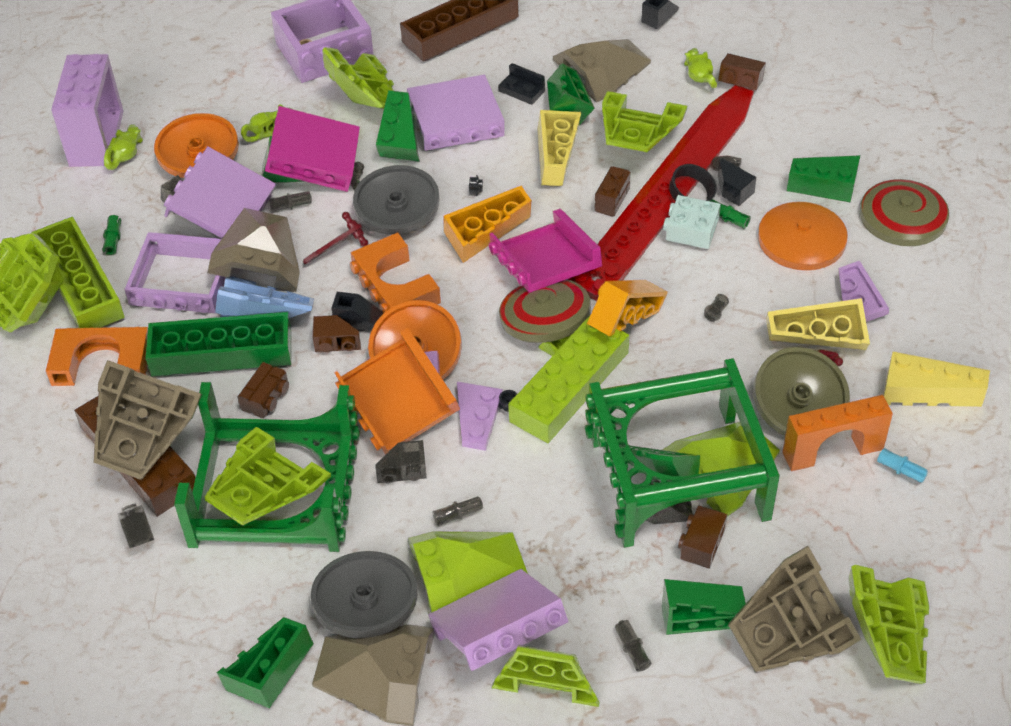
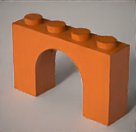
(385, 254)
(74, 344)
(808, 430)

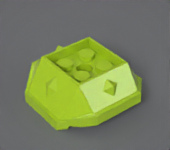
(26, 280)

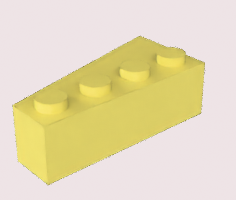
(556, 141)
(827, 324)
(934, 382)

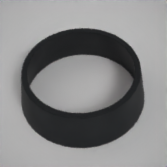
(697, 173)

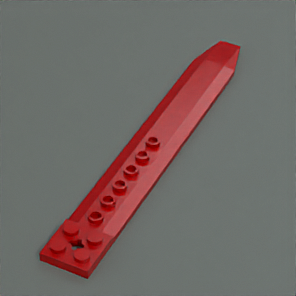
(647, 212)

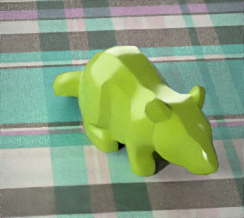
(700, 67)
(261, 125)
(122, 147)

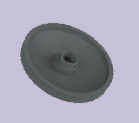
(396, 199)
(364, 594)

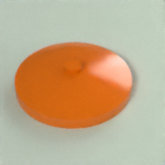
(190, 134)
(802, 236)
(429, 324)

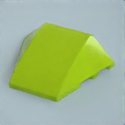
(546, 670)

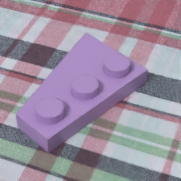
(856, 285)
(477, 413)

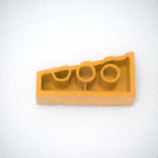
(470, 226)
(625, 303)

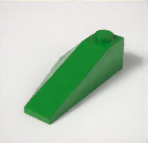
(667, 462)

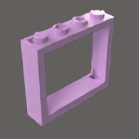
(173, 246)

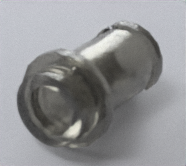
(714, 311)

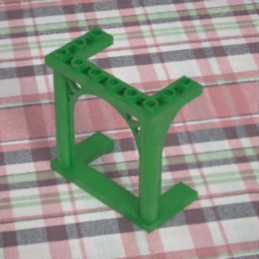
(331, 428)
(643, 500)

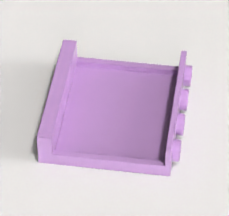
(456, 112)
(218, 192)
(499, 618)

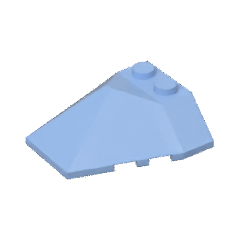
(246, 298)

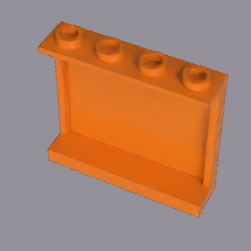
(398, 393)

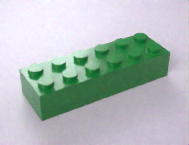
(219, 344)

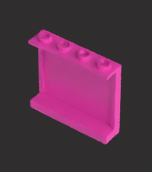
(313, 149)
(547, 253)

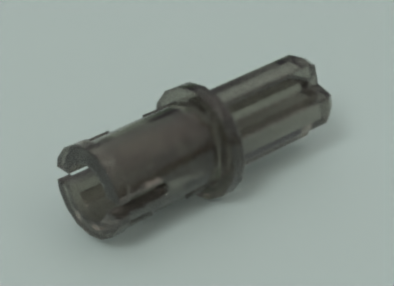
(290, 201)
(457, 510)
(633, 645)

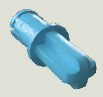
(902, 465)

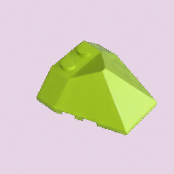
(363, 81)
(637, 128)
(721, 450)
(261, 479)
(463, 562)
(892, 622)

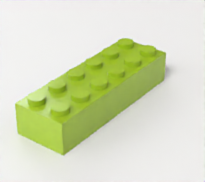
(85, 285)
(564, 380)

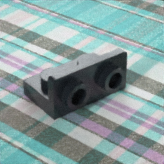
(523, 84)

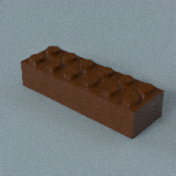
(454, 24)
(161, 483)

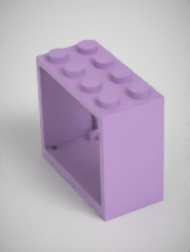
(315, 18)
(87, 108)

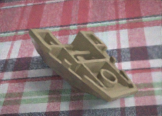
(604, 64)
(258, 244)
(138, 419)
(792, 617)
(376, 671)

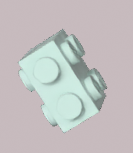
(692, 221)

